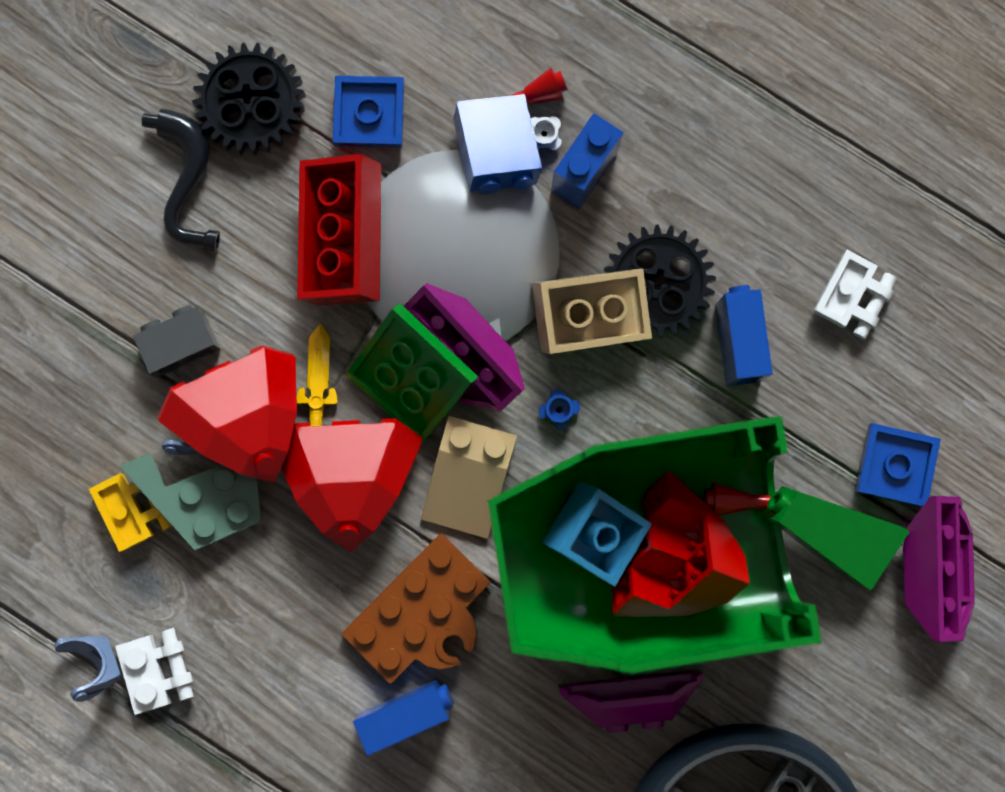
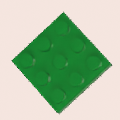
(411, 373)

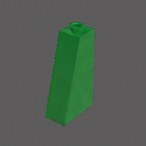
(841, 537)

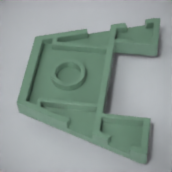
(200, 506)

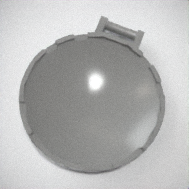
(464, 241)

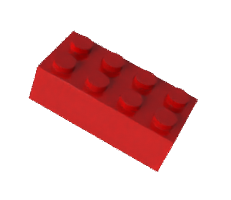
(339, 230)

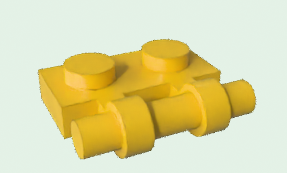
(123, 514)

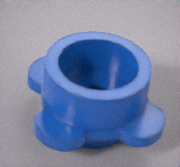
(556, 400)

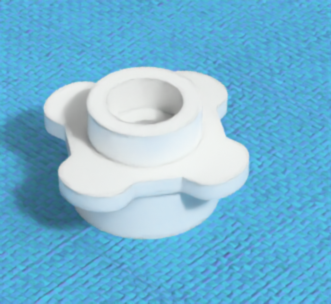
(549, 125)

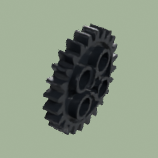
(248, 68)
(666, 250)

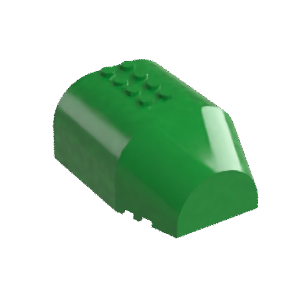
(568, 613)

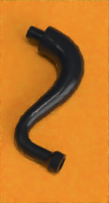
(196, 151)

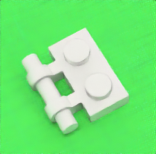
(845, 290)
(145, 675)

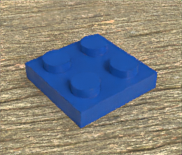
(368, 111)
(897, 465)

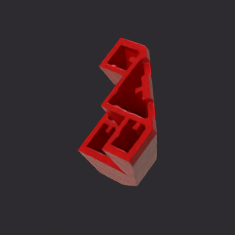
(239, 412)
(349, 474)
(684, 559)

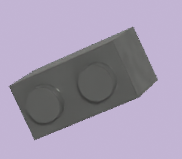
(175, 341)

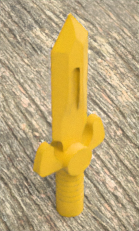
(318, 376)

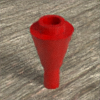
(545, 88)
(729, 500)

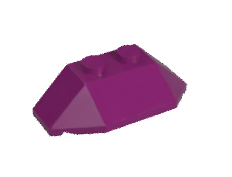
(473, 342)
(940, 568)
(633, 699)

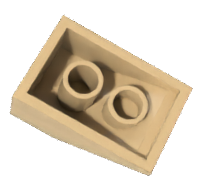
(591, 311)
(467, 475)

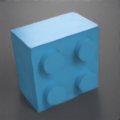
(597, 533)

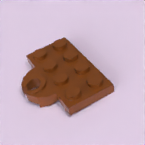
(420, 612)

